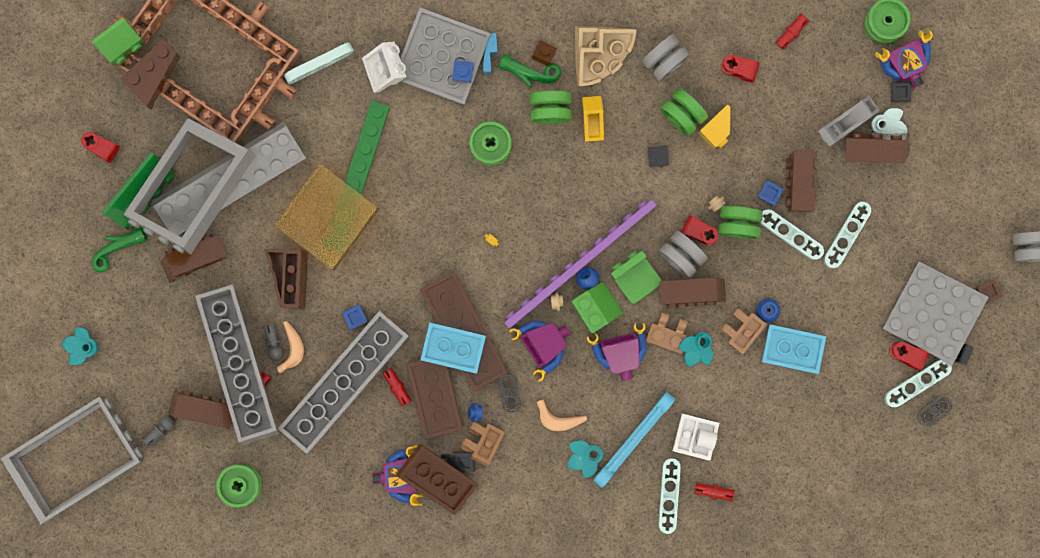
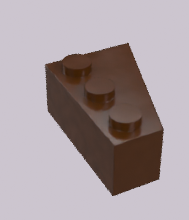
(801, 181)
(206, 253)
(289, 276)
(692, 292)
(200, 409)

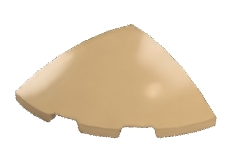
(600, 51)

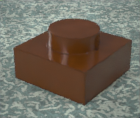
(544, 53)
(990, 290)

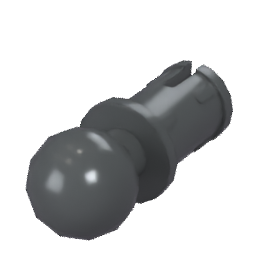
(275, 352)
(166, 423)

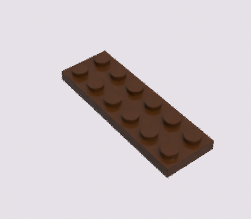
(454, 310)

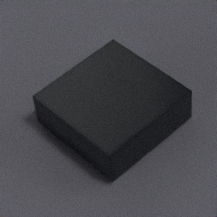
(900, 92)
(658, 156)
(964, 354)

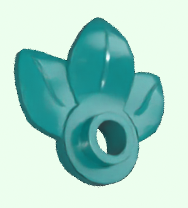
(77, 346)
(694, 351)
(581, 457)

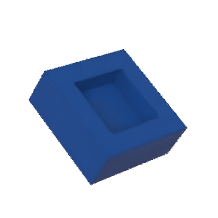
(462, 71)
(770, 193)
(355, 317)

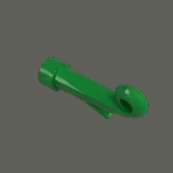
(526, 73)
(119, 242)

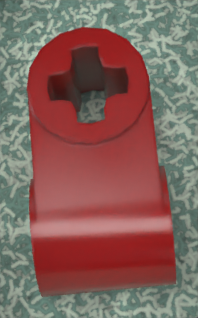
(743, 68)
(102, 148)
(696, 229)
(912, 356)

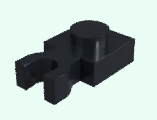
(461, 461)

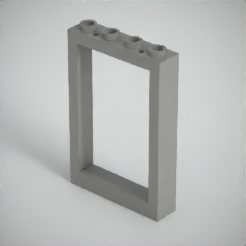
(213, 204)
(28, 487)

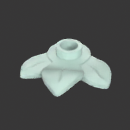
(891, 122)

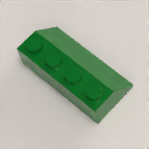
(122, 200)

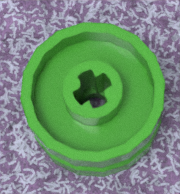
(882, 11)
(550, 107)
(683, 112)
(487, 133)
(740, 219)
(229, 491)

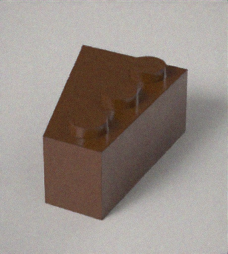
(151, 73)
(877, 147)

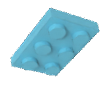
(453, 348)
(793, 349)

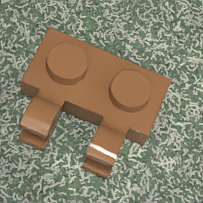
(746, 333)
(665, 337)
(487, 445)

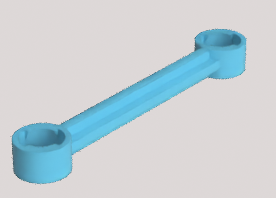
(634, 439)

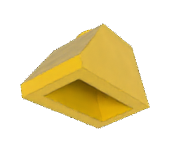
(593, 118)
(718, 129)

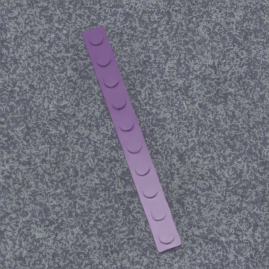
(585, 257)

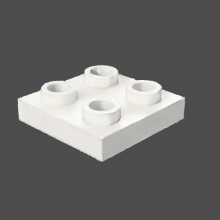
(696, 437)

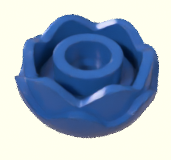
(587, 278)
(762, 310)

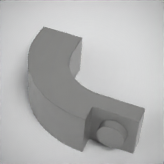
(848, 121)

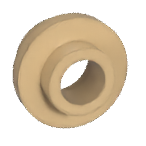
(716, 203)
(556, 301)

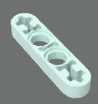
(319, 63)
(792, 232)
(849, 236)
(916, 381)
(666, 495)

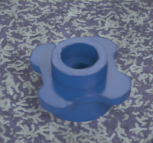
(475, 412)

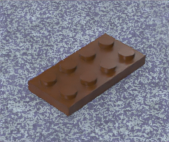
(434, 398)
(437, 479)

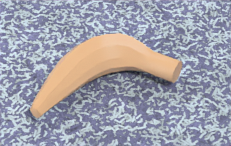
(296, 348)
(555, 423)

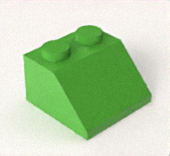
(119, 42)
(597, 307)

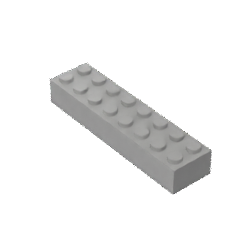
(273, 154)
(237, 365)
(343, 382)

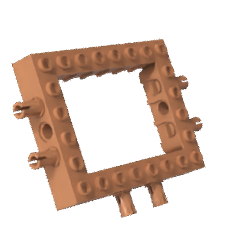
(249, 27)

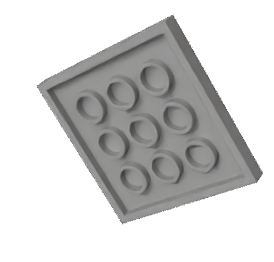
(432, 50)
(935, 313)

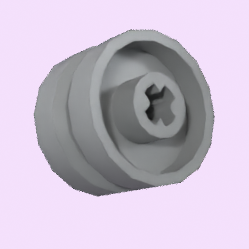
(668, 60)
(1032, 251)
(681, 256)

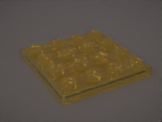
(327, 217)

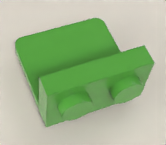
(635, 277)

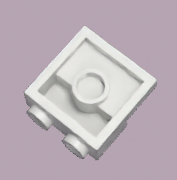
(384, 66)

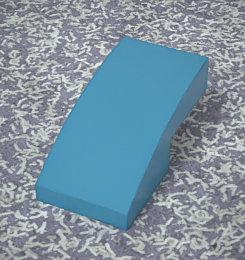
(491, 49)

